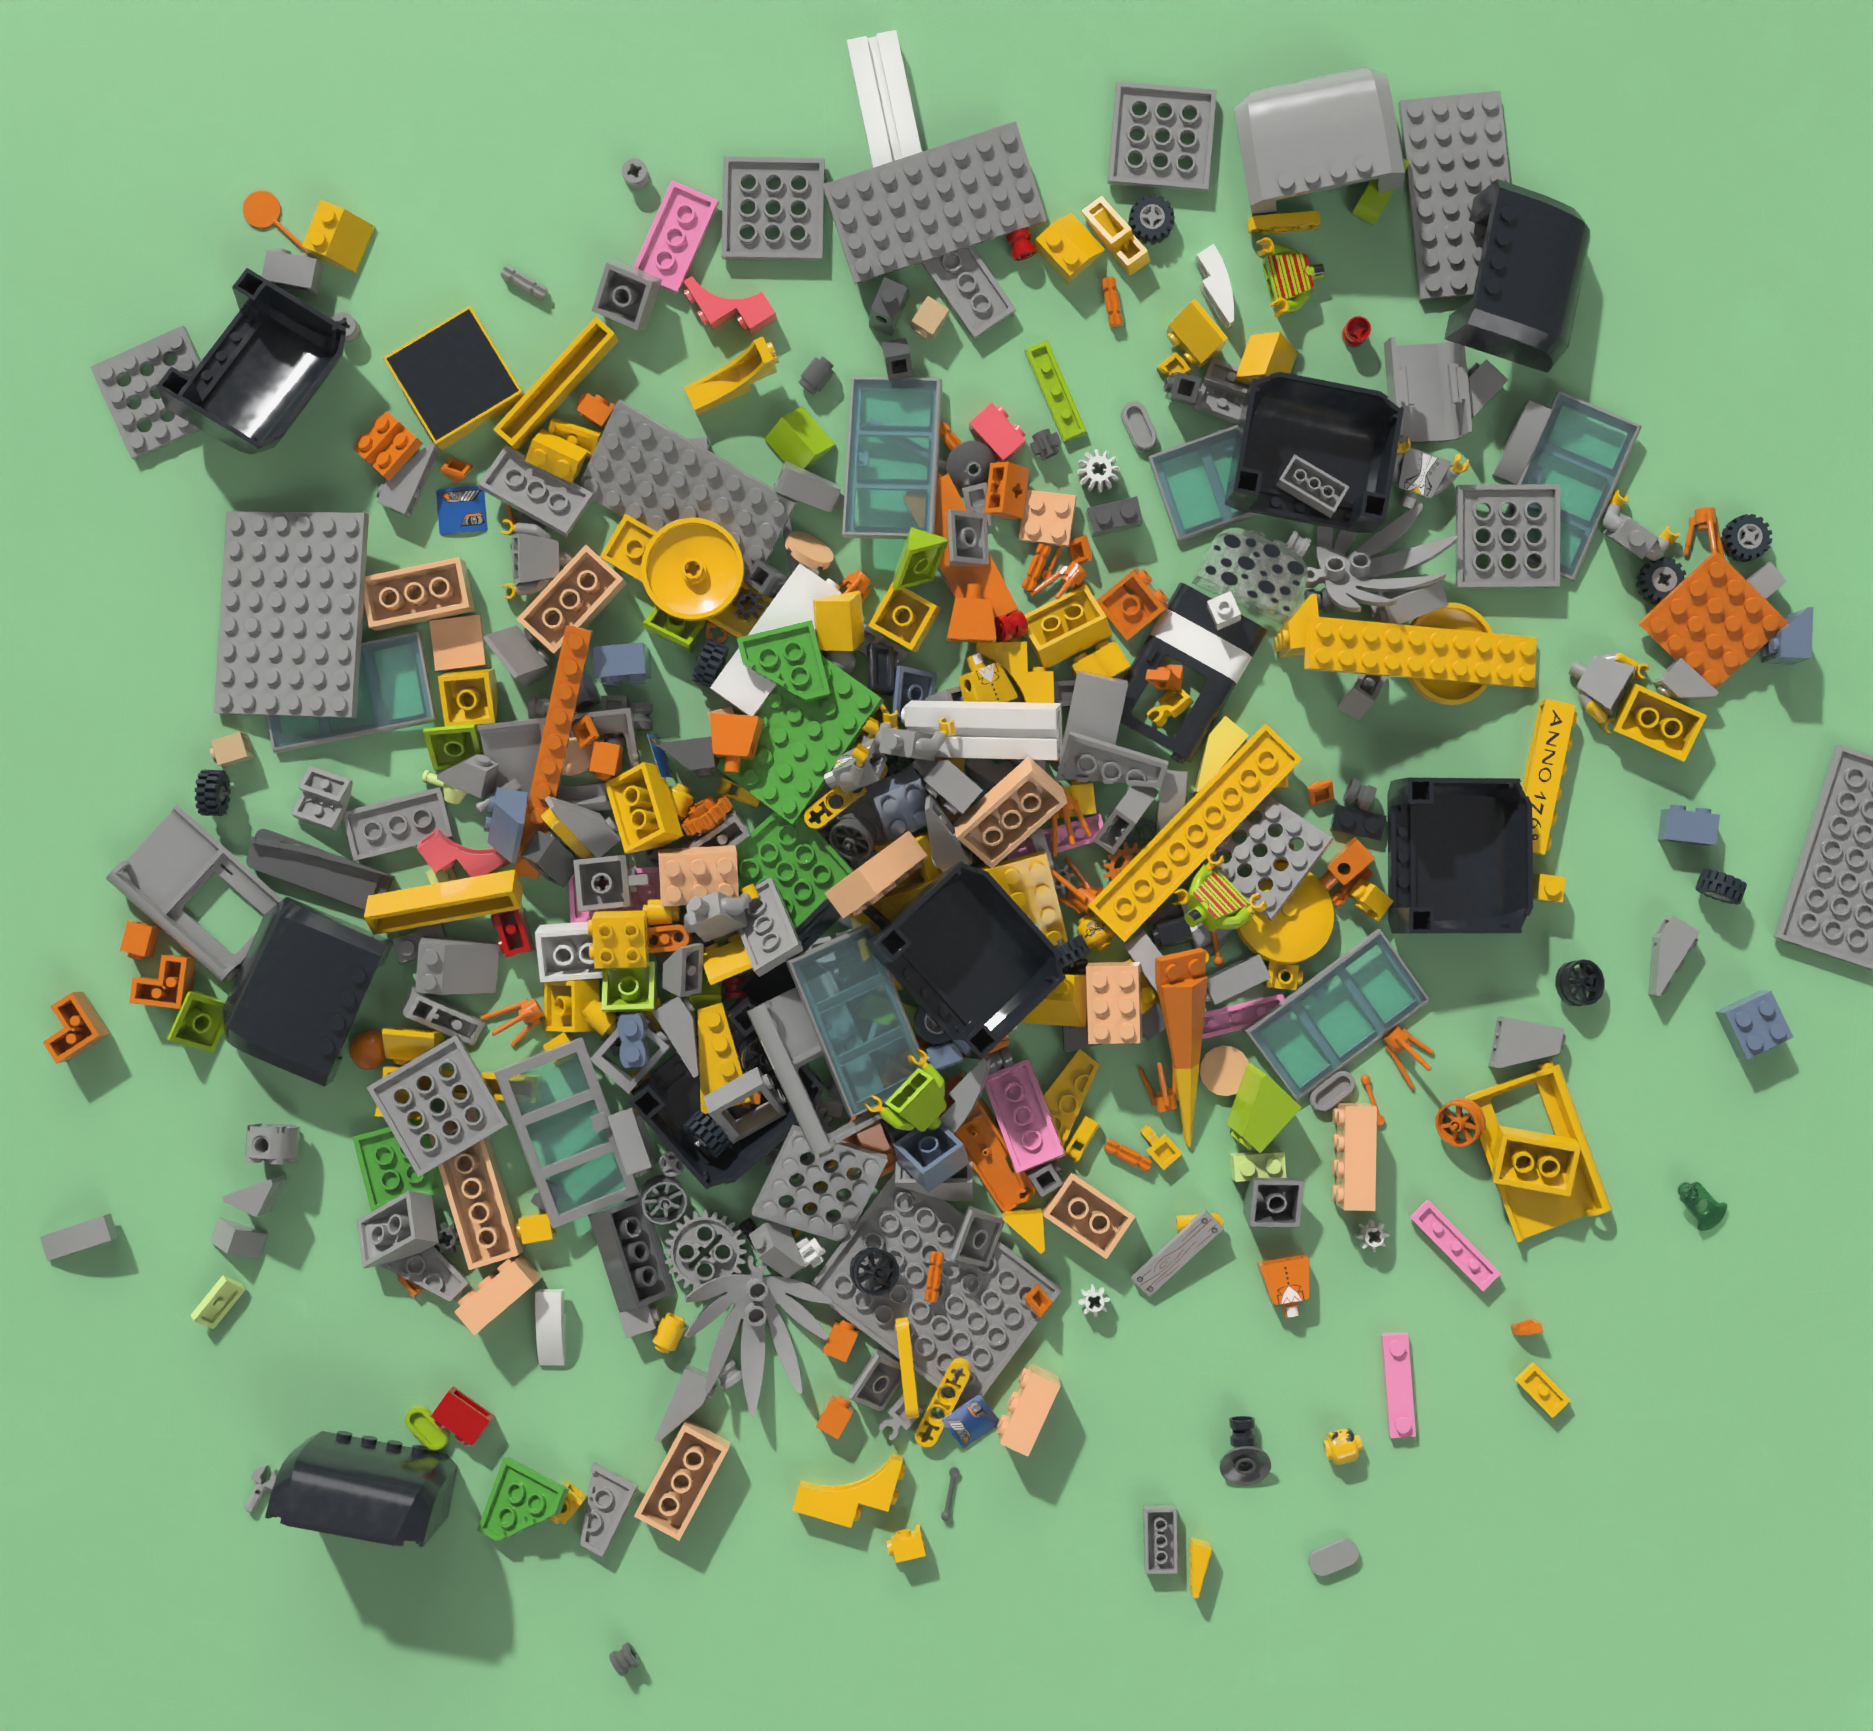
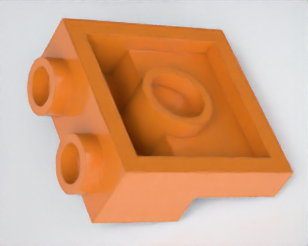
(387, 445)
(1133, 603)

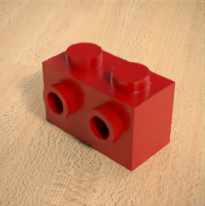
(513, 932)

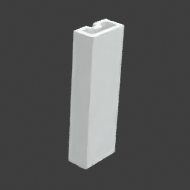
(883, 97)
(790, 606)
(991, 728)

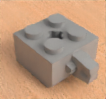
(949, 784)
(620, 888)

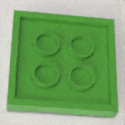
(388, 1170)

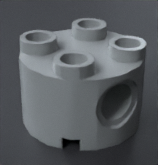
(272, 1143)

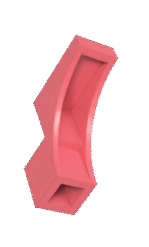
(753, 311)
(442, 852)

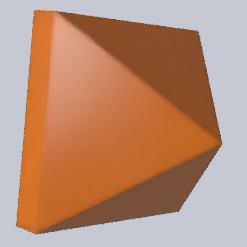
(456, 469)
(1080, 550)
(585, 732)
(1320, 792)
(1038, 1301)

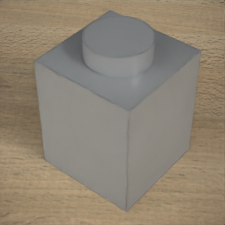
(639, 1320)

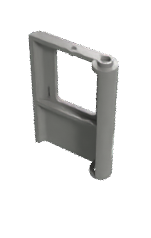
(517, 747)
(171, 870)
(789, 1044)

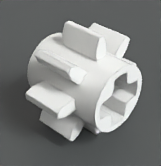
(1366, 1238)
(811, 1251)
(1093, 1293)

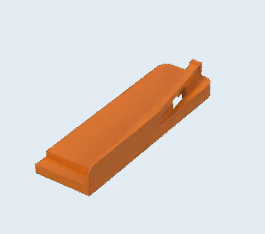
(988, 1152)

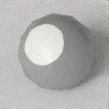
(843, 659)

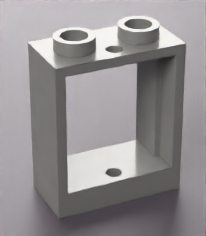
(1410, 603)
(1236, 979)
(616, 1073)
(738, 1090)
(632, 1141)

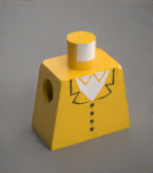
(985, 682)

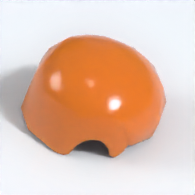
(368, 1049)

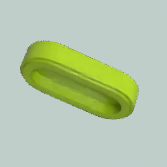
(424, 1428)

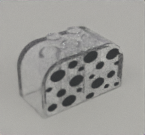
(1256, 572)

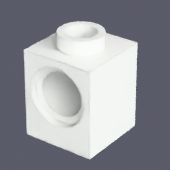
(1224, 610)

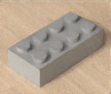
(1312, 486)
(1160, 1539)

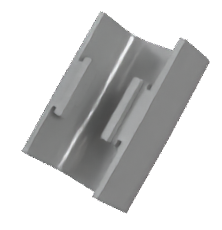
(1431, 388)

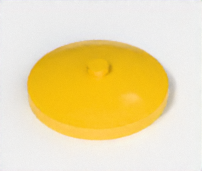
(692, 569)
(1455, 617)
(1298, 928)

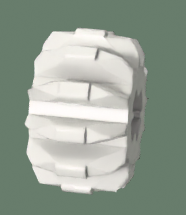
(1098, 462)

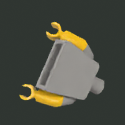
(1604, 684)

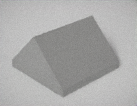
(967, 538)
(257, 1198)
(977, 1237)
(877, 1381)

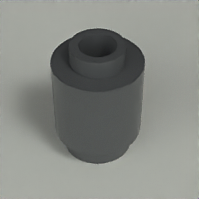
(816, 375)

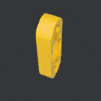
(1284, 222)
(566, 834)

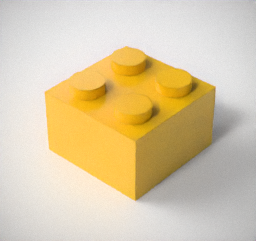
(905, 617)

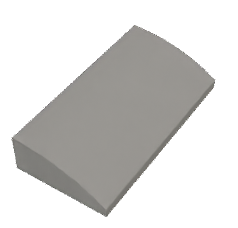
(1096, 707)

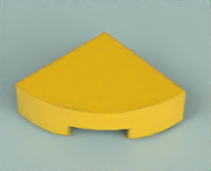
(1174, 364)

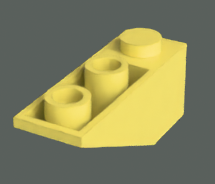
(1218, 748)

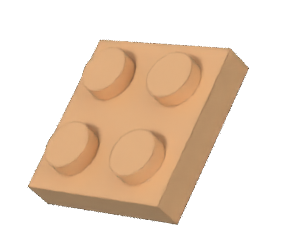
(1048, 518)

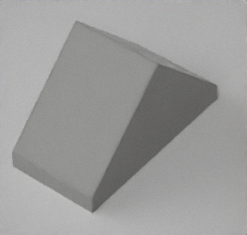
(238, 1239)

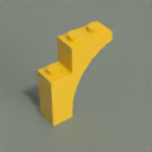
(734, 378)
(1012, 655)
(841, 1502)

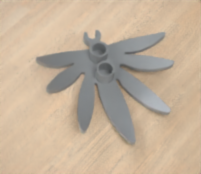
(1349, 575)
(754, 1303)

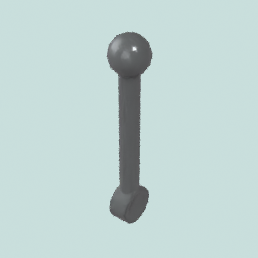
(954, 1473)

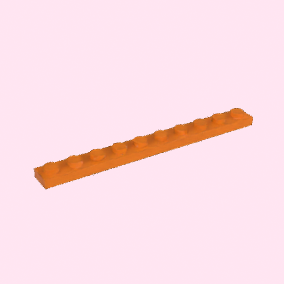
(554, 737)

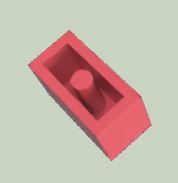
(997, 432)

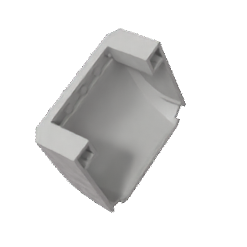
(1319, 137)

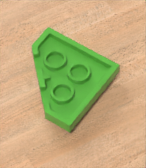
(788, 659)
(520, 1501)

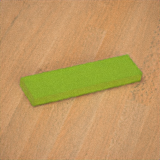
(1055, 391)

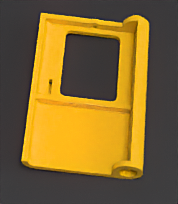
(1539, 1211)

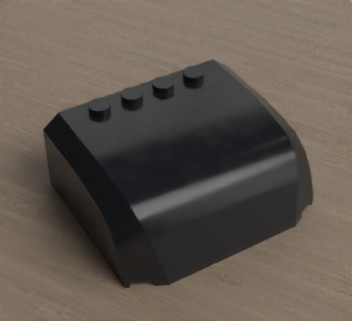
(1524, 277)
(257, 369)
(1329, 425)
(1459, 855)
(969, 958)
(301, 989)
(673, 1097)
(364, 1489)

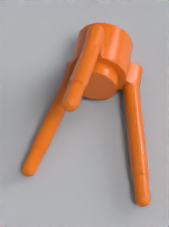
(1705, 520)
(1072, 577)
(856, 582)
(1065, 812)
(1081, 896)
(529, 1012)
(1399, 1040)
(1165, 1098)

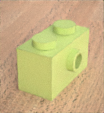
(1257, 1165)

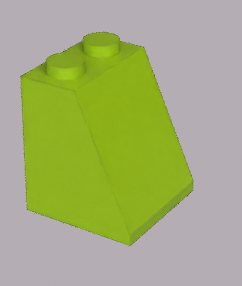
(1259, 1110)

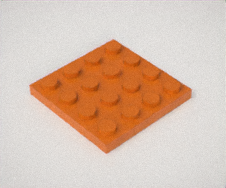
(1713, 620)

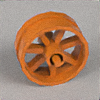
(1460, 1122)

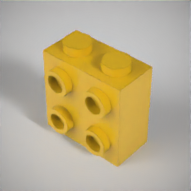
(619, 939)

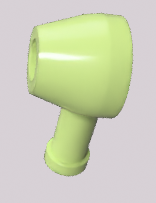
(451, 794)

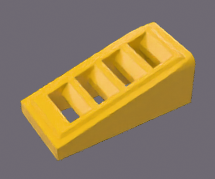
(1199, 1559)

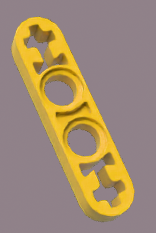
(848, 799)
(907, 1368)
(942, 1402)

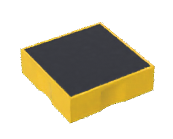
(454, 378)

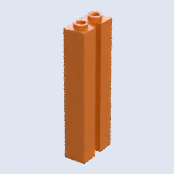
(957, 577)

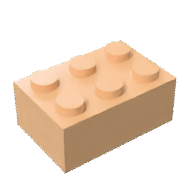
(697, 873)
(1114, 1003)
(1088, 1214)
(496, 1293)
(1028, 1409)

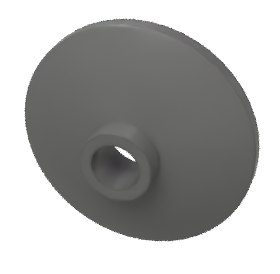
(963, 457)
(1245, 1465)

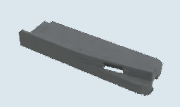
(316, 868)

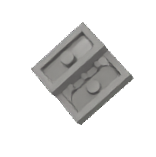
(1220, 393)
(323, 798)

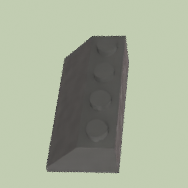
(631, 1255)

